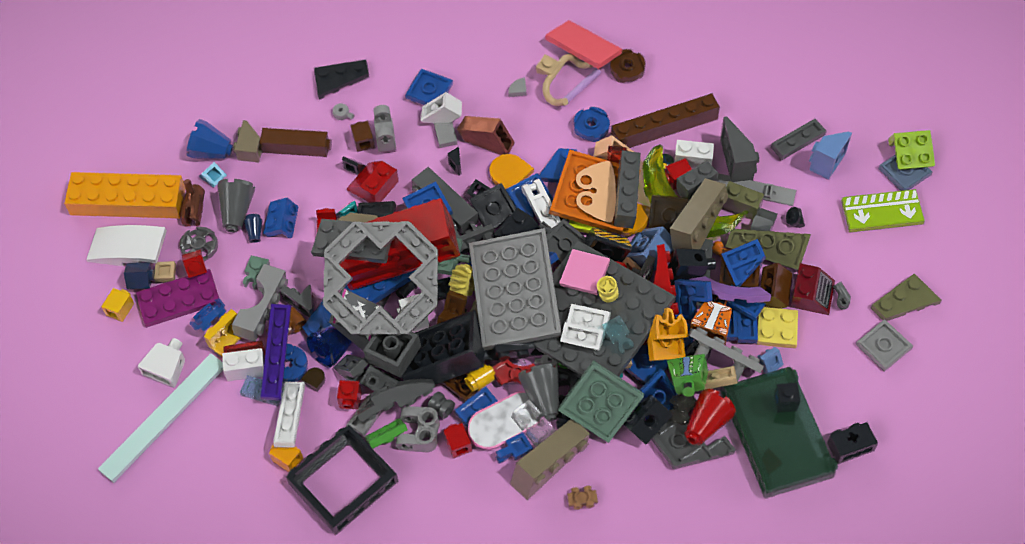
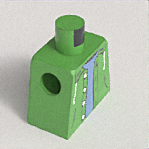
(688, 374)

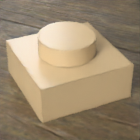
(165, 271)

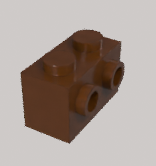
(777, 282)

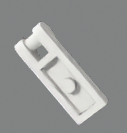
(540, 203)

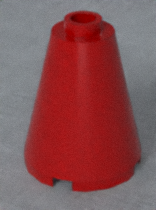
(708, 416)

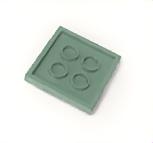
(601, 401)

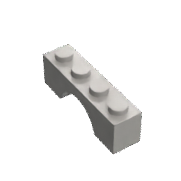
(250, 322)

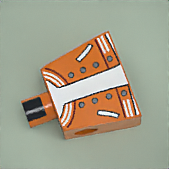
(713, 318)

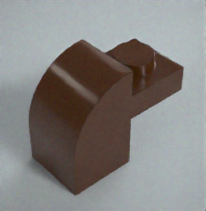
(454, 306)

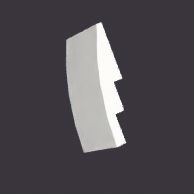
(126, 244)

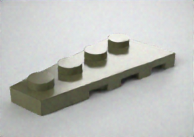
(778, 247)

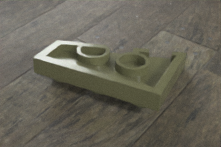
(905, 298)

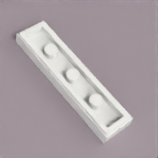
(289, 414)

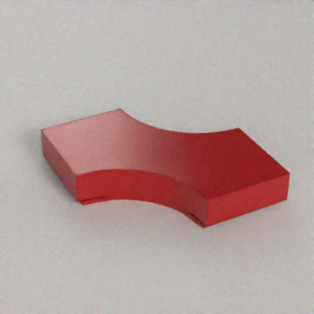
(508, 372)

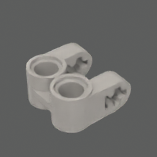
(384, 129)
(419, 415)

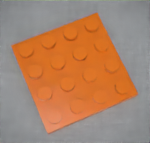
(565, 197)

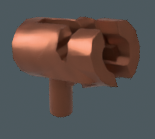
(192, 204)

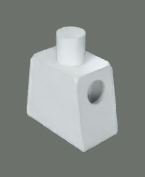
(164, 363)

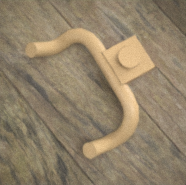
(551, 67)

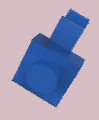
(516, 446)

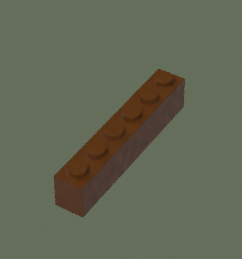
(667, 121)

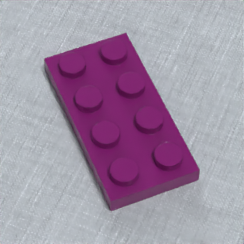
(176, 298)

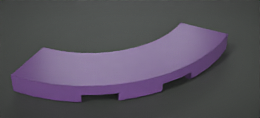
(729, 293)

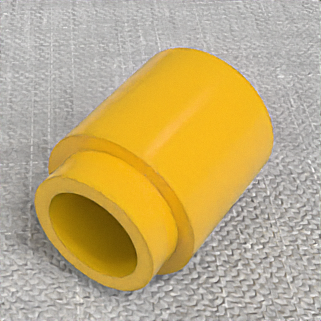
(480, 378)

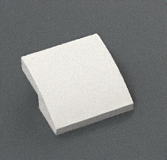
(585, 327)

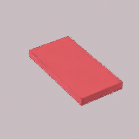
(583, 44)

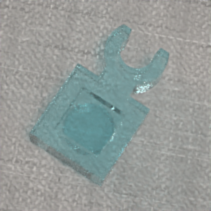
(617, 331)

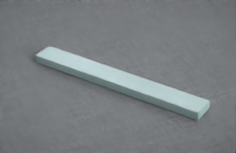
(161, 418)

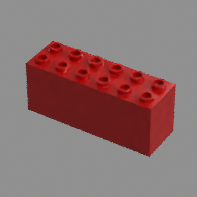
(431, 220)

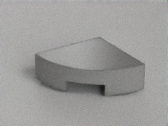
(518, 88)

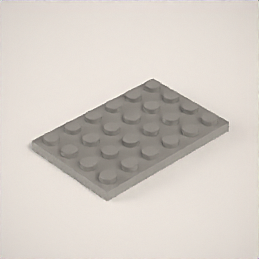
(515, 289)

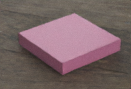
(584, 271)

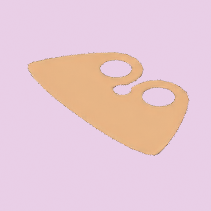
(605, 198)

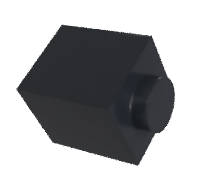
(787, 397)

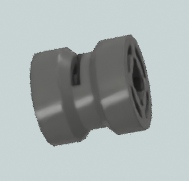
(441, 404)

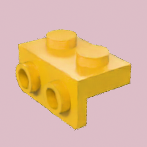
(222, 333)

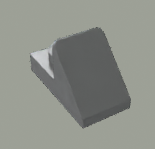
(764, 220)
(302, 302)
(351, 368)

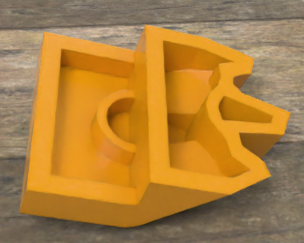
(667, 336)

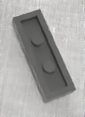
(798, 139)

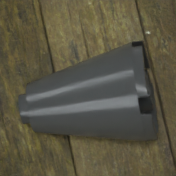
(234, 202)
(542, 389)

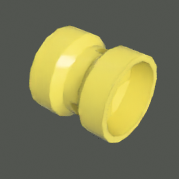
(605, 285)

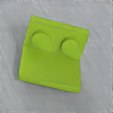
(913, 149)

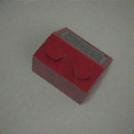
(812, 290)

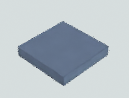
(906, 178)

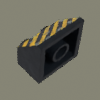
(608, 244)

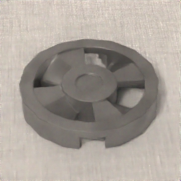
(199, 242)

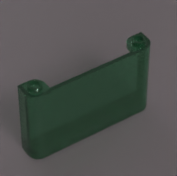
(781, 446)

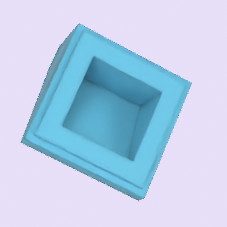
(213, 174)

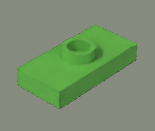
(386, 433)

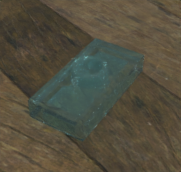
(252, 389)

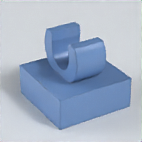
(771, 360)

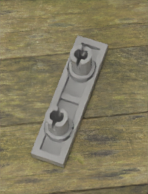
(740, 361)

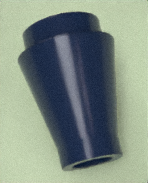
(253, 226)

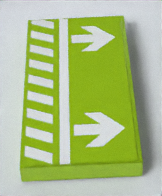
(882, 210)

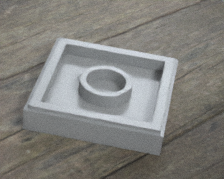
(884, 345)

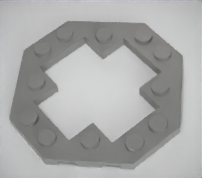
(381, 235)

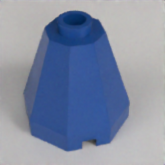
(208, 142)

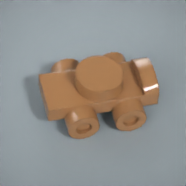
(578, 499)

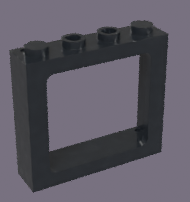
(328, 449)

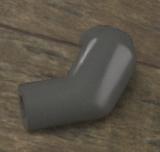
(843, 296)

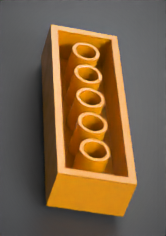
(125, 195)

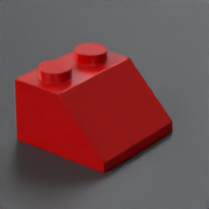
(374, 181)

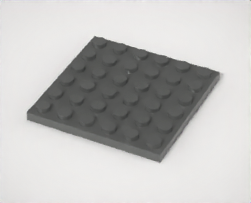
(636, 304)

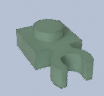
(252, 270)

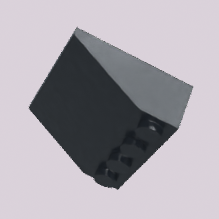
(448, 350)

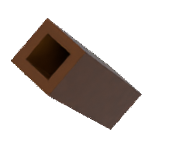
(295, 142)

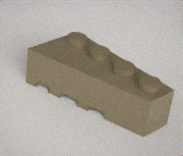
(698, 216)
(548, 458)

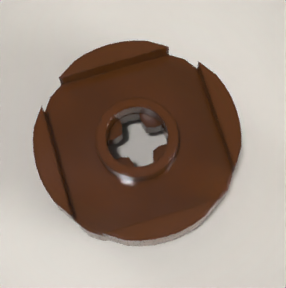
(630, 74)

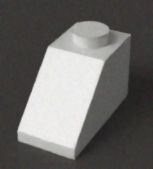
(442, 109)

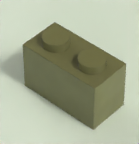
(742, 199)

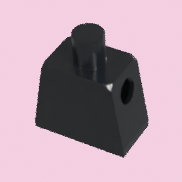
(690, 264)

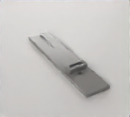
(771, 192)

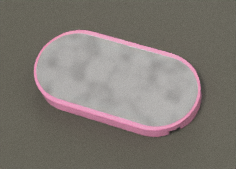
(494, 424)

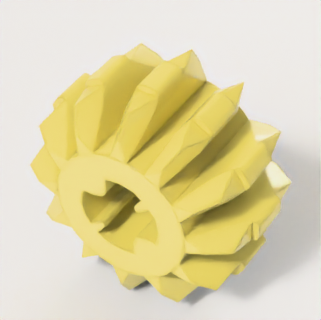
(462, 280)

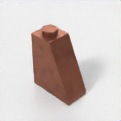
(486, 133)

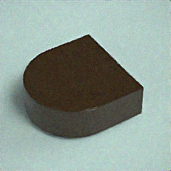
(314, 378)

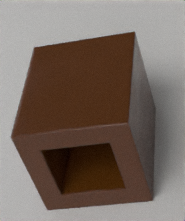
(362, 136)

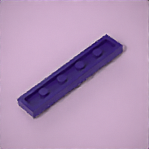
(276, 352)

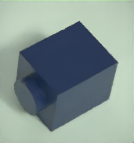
(138, 275)

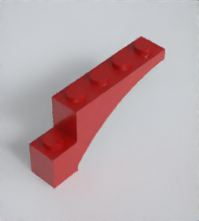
(664, 275)

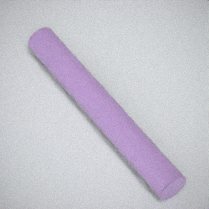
(572, 94)

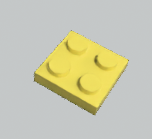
(777, 327)

